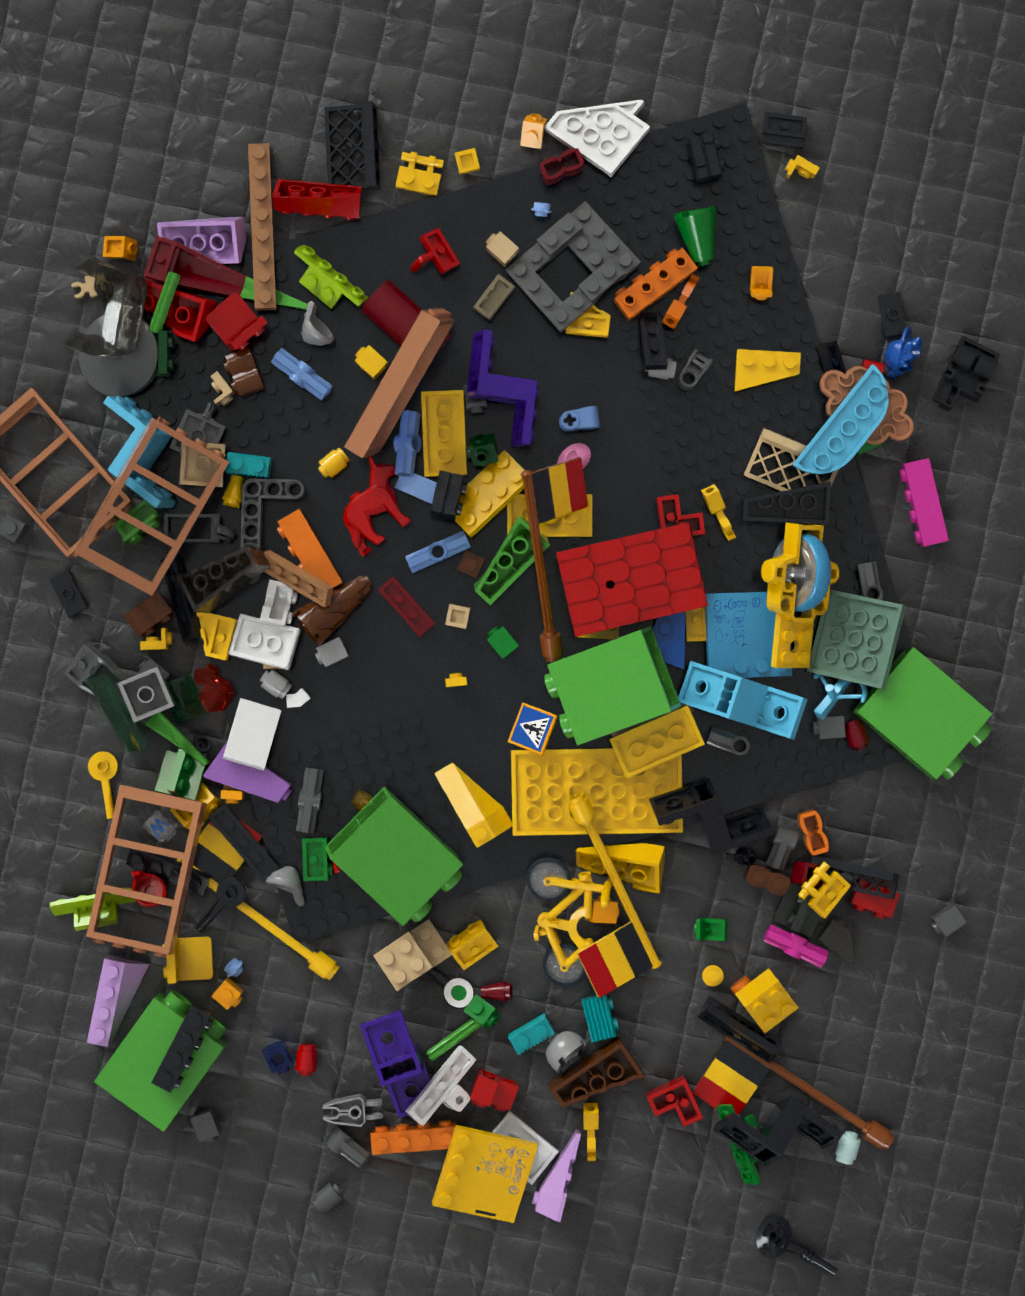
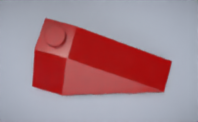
(186, 312)

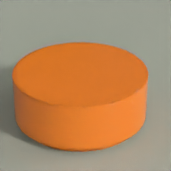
(740, 984)

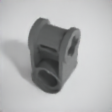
(695, 367)

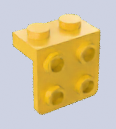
(190, 960)

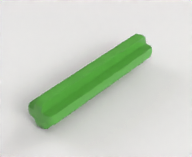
(164, 302)
(452, 1039)

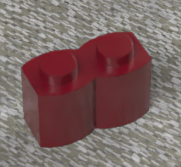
(567, 164)

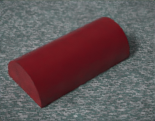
(394, 312)

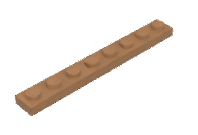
(262, 226)

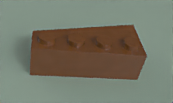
(596, 1074)

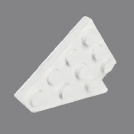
(601, 132)

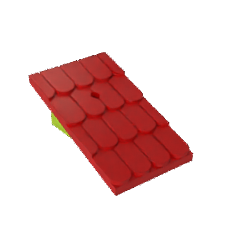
(652, 577)

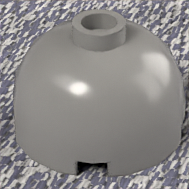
(564, 1050)

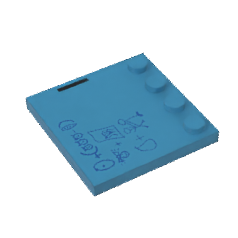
(741, 635)

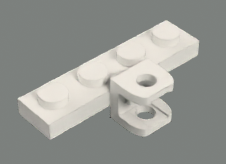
(443, 1088)

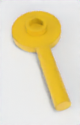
(104, 767)

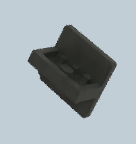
(796, 912)

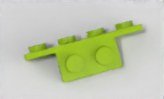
(325, 281)
(83, 906)

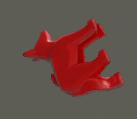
(372, 502)

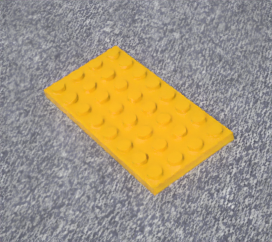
(620, 804)

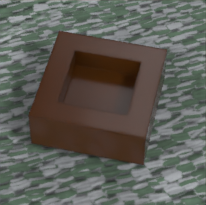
(471, 564)

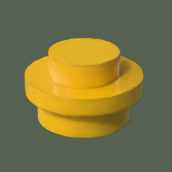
(712, 975)

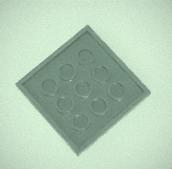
(857, 639)

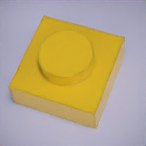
(467, 161)
(456, 680)

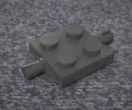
(200, 427)

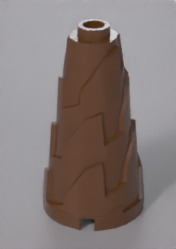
(321, 621)

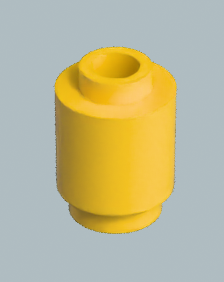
(333, 463)

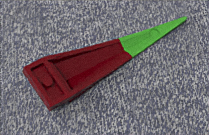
(203, 273)

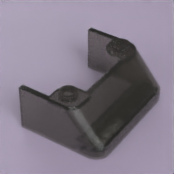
(123, 313)

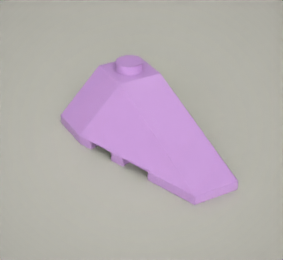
(213, 237)
(553, 1190)

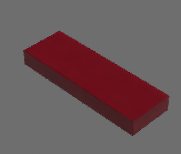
(406, 606)

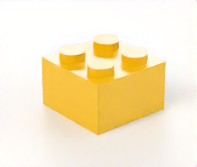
(766, 1000)

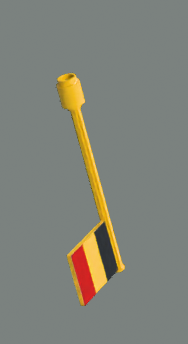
(220, 860)
(626, 950)

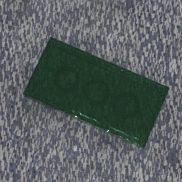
(116, 712)

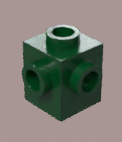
(482, 450)

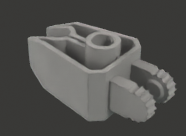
(352, 1110)

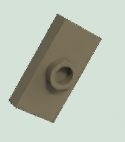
(494, 297)

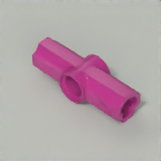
(795, 945)

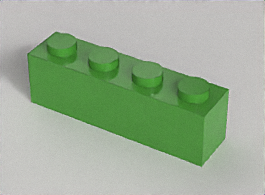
(509, 562)

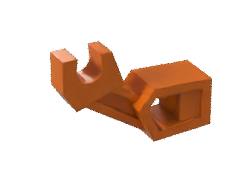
(677, 308)

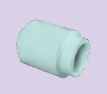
(848, 1148)

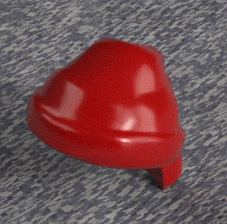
(148, 884)

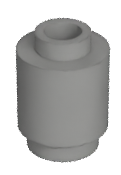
(664, 374)
(275, 683)

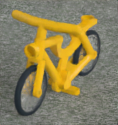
(549, 881)

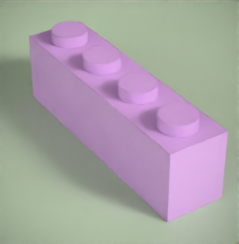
(114, 996)

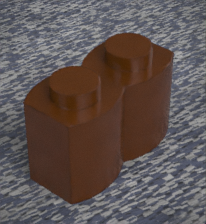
(244, 372)
(149, 614)
(771, 880)

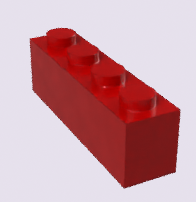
(317, 198)

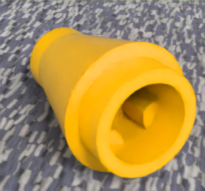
(233, 493)

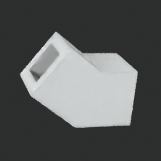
(297, 699)

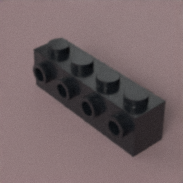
(179, 1053)

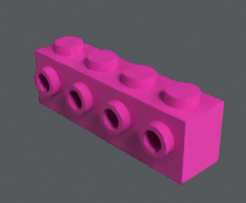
(924, 503)

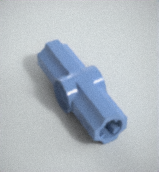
(301, 374)
(407, 443)
(451, 546)

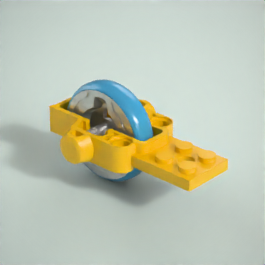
(804, 560)

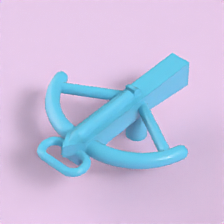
(834, 693)

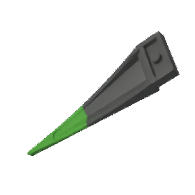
(91, 662)

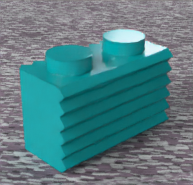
(249, 465)
(599, 1017)
(531, 1034)

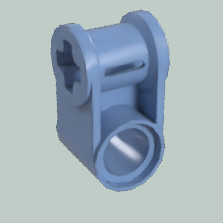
(584, 419)

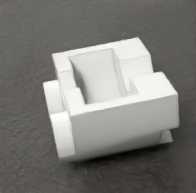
(278, 603)

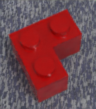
(670, 515)
(494, 1090)
(675, 1095)

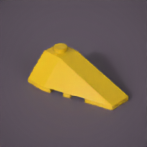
(475, 807)
(635, 863)

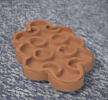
(895, 423)

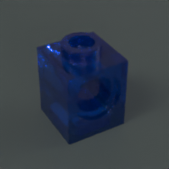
(278, 1047)

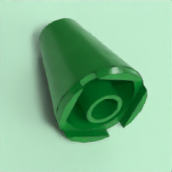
(698, 233)

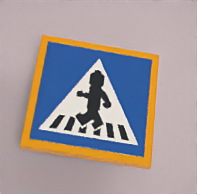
(532, 728)

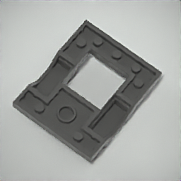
(596, 248)

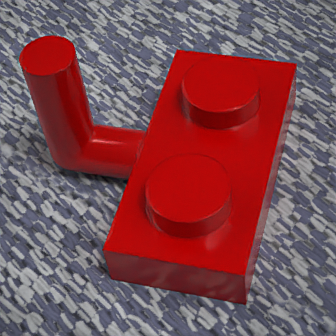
(438, 251)

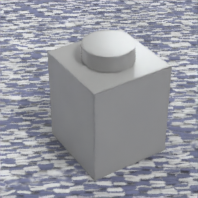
(331, 652)

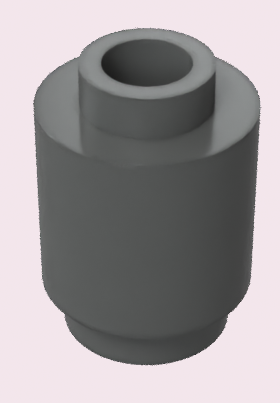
(328, 1197)

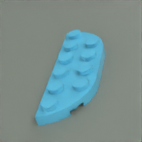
(847, 426)

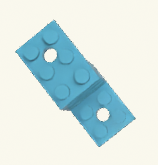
(139, 419)
(742, 700)

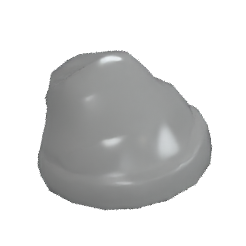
(313, 329)
(289, 880)

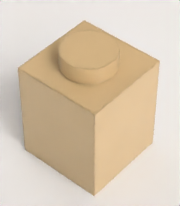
(501, 248)

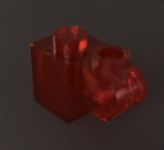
(217, 690)

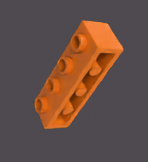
(655, 284)
(308, 548)
(411, 1138)

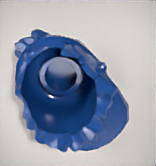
(902, 353)

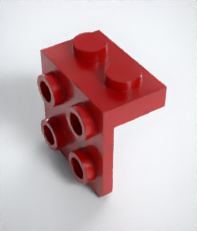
(235, 322)

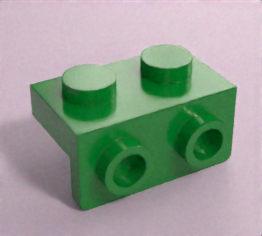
(316, 860)

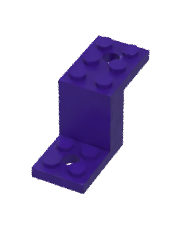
(502, 388)
(397, 1062)

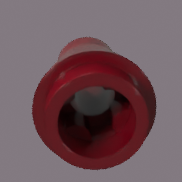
(498, 991)

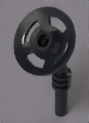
(785, 1239)

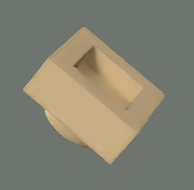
(457, 616)

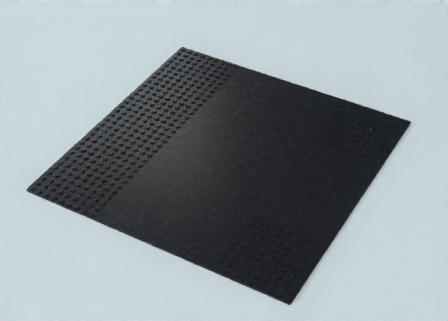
(387, 706)

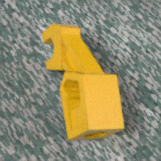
(716, 506)
(591, 1123)

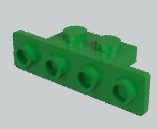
(744, 1161)

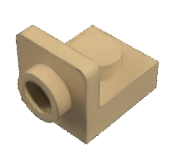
(221, 385)

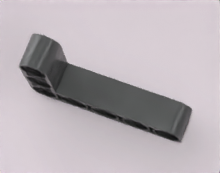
(257, 499)

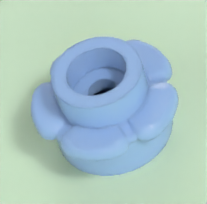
(541, 209)
(234, 968)

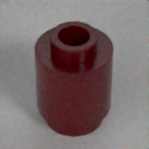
(856, 734)

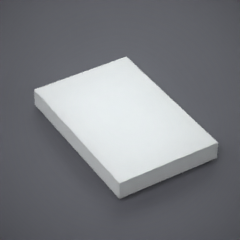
(264, 642)
(251, 734)
(516, 1128)

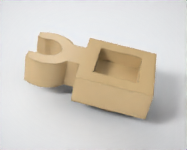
(87, 287)

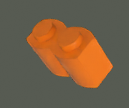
(811, 826)

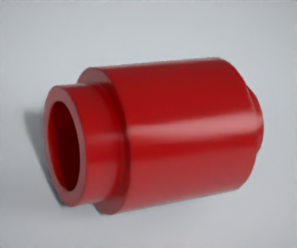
(306, 1059)

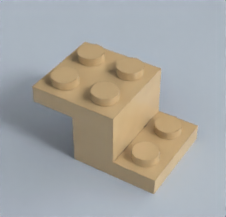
(412, 955)

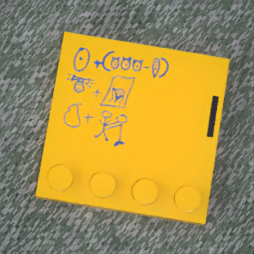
(484, 1174)

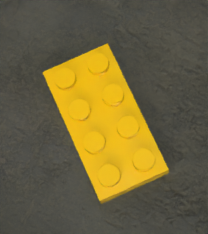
(443, 432)
(490, 493)
(569, 525)
(656, 741)

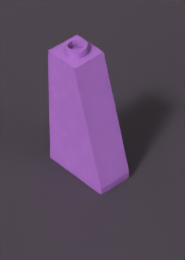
(248, 779)

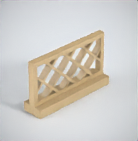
(785, 444)

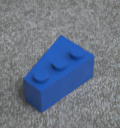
(671, 638)

